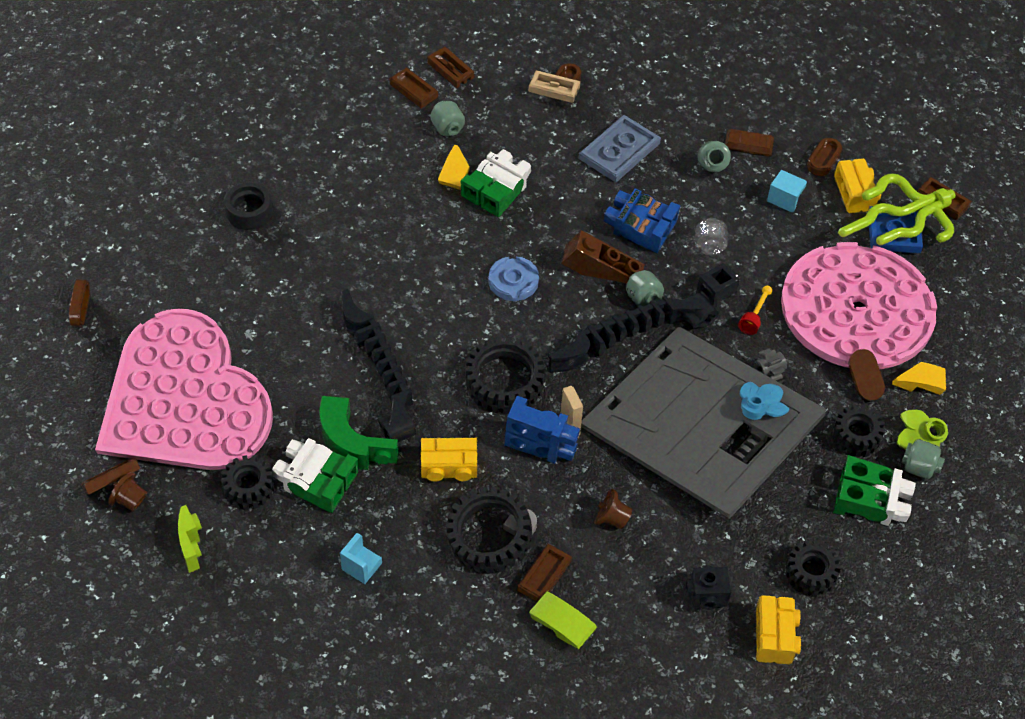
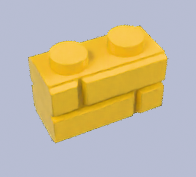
(852, 180)
(449, 458)
(776, 630)

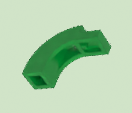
(344, 440)

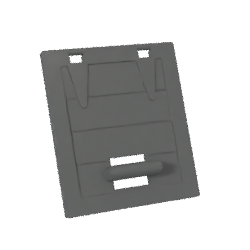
(686, 408)

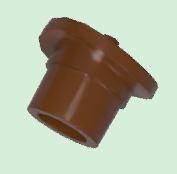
(127, 492)
(613, 511)

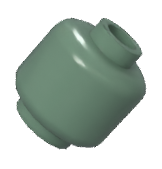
(447, 118)
(714, 156)
(644, 287)
(923, 459)

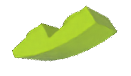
(188, 536)
(563, 619)

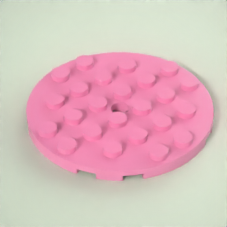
(821, 309)

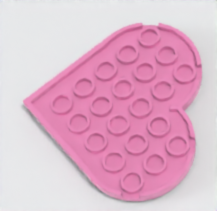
(182, 398)

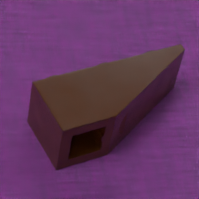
(599, 260)

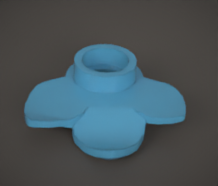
(762, 401)

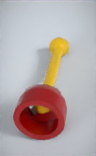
(750, 321)

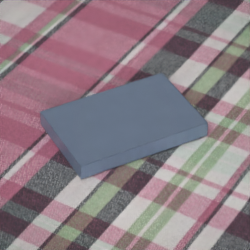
(619, 148)

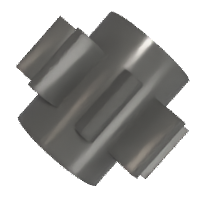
(771, 363)

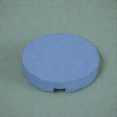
(513, 278)

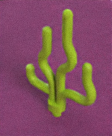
(926, 204)

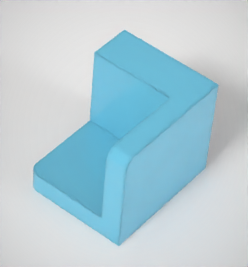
(786, 190)
(358, 560)

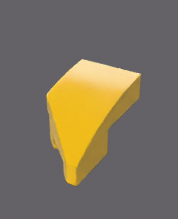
(454, 169)
(924, 376)

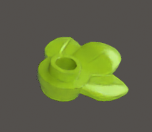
(919, 426)

